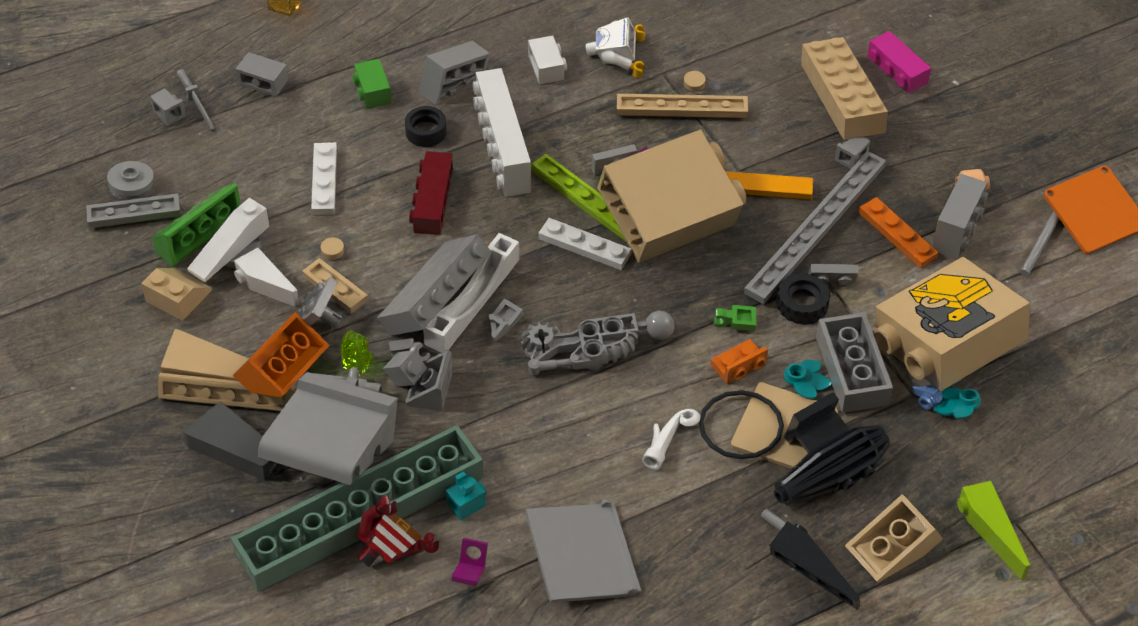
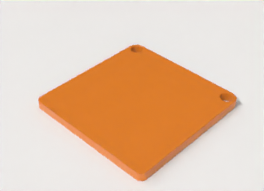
(1094, 209)

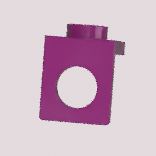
(470, 569)

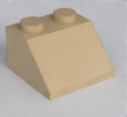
(174, 291)

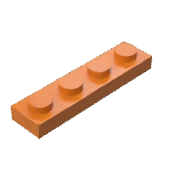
(898, 232)

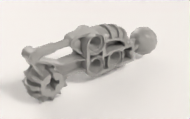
(605, 337)

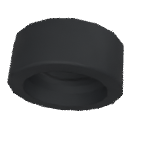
(425, 114)

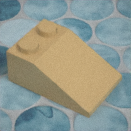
(893, 540)

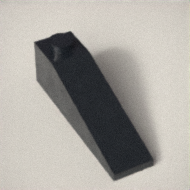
(802, 554)

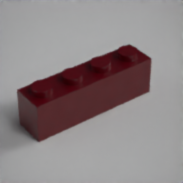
(432, 193)

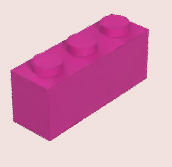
(899, 62)

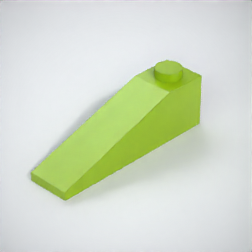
(989, 519)

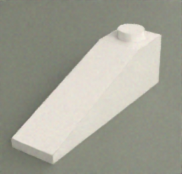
(232, 237)

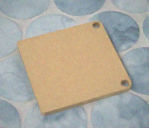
(760, 426)

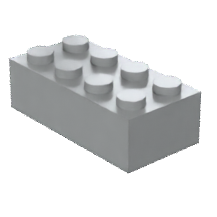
(854, 362)

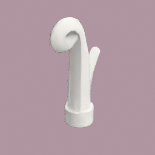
(655, 454)

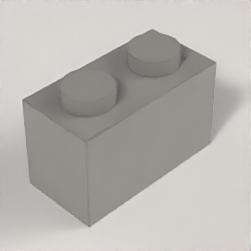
(262, 74)

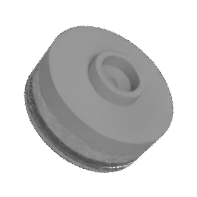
(130, 181)

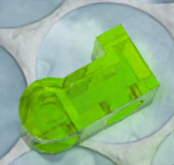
(355, 348)

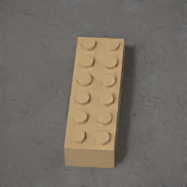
(844, 88)

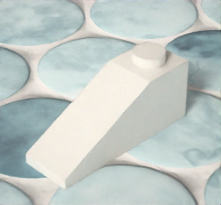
(264, 278)

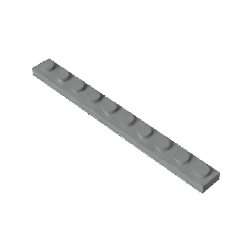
(814, 227)

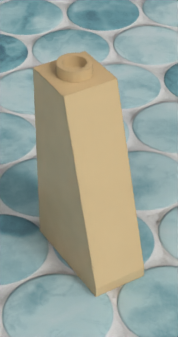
(199, 358)

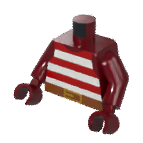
(390, 535)

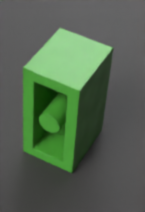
(372, 83)

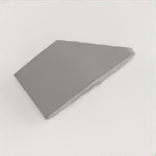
(504, 318)

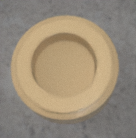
(694, 81)
(332, 248)

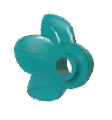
(806, 378)
(958, 402)

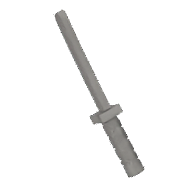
(192, 92)

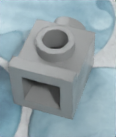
(167, 107)
(851, 151)

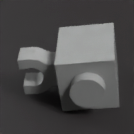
(407, 366)

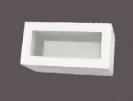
(546, 59)

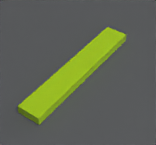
(576, 191)

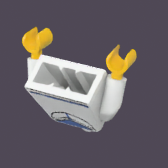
(617, 44)

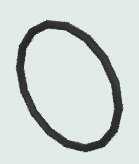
(734, 455)

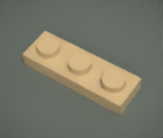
(345, 292)

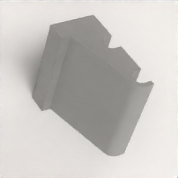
(330, 429)

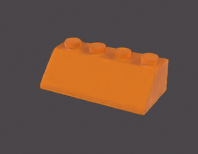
(282, 358)

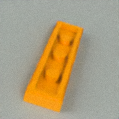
(774, 185)

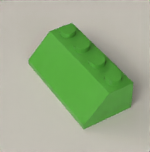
(196, 225)

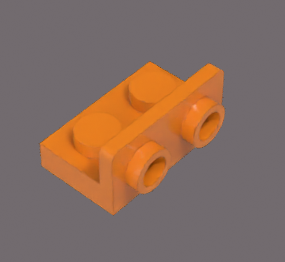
(739, 361)

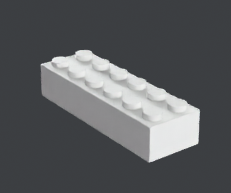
(502, 133)

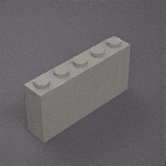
(434, 285)

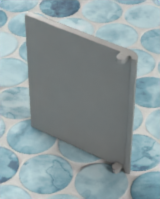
(582, 552)

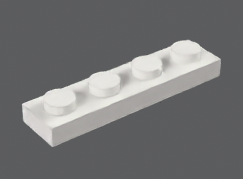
(324, 179)
(585, 243)

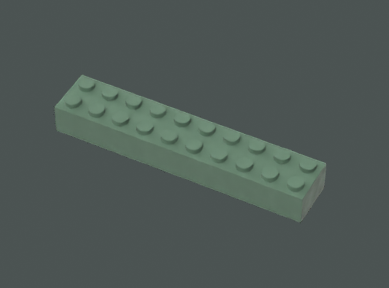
(333, 517)

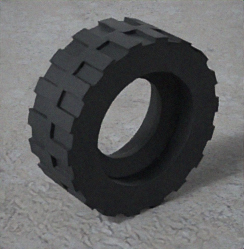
(803, 313)

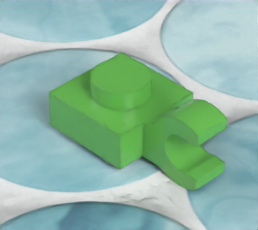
(739, 317)

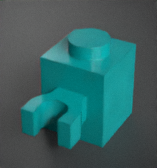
(465, 496)

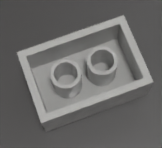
(959, 216)

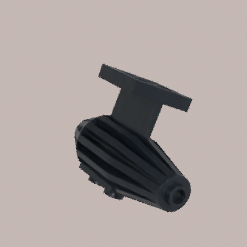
(834, 451)

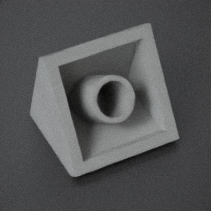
(433, 385)

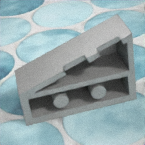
(450, 68)

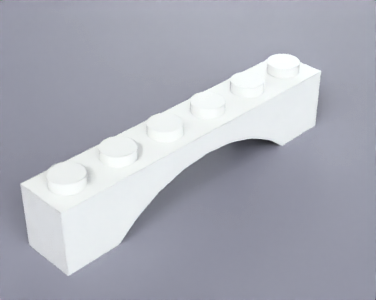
(455, 317)

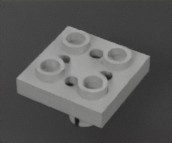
(316, 302)

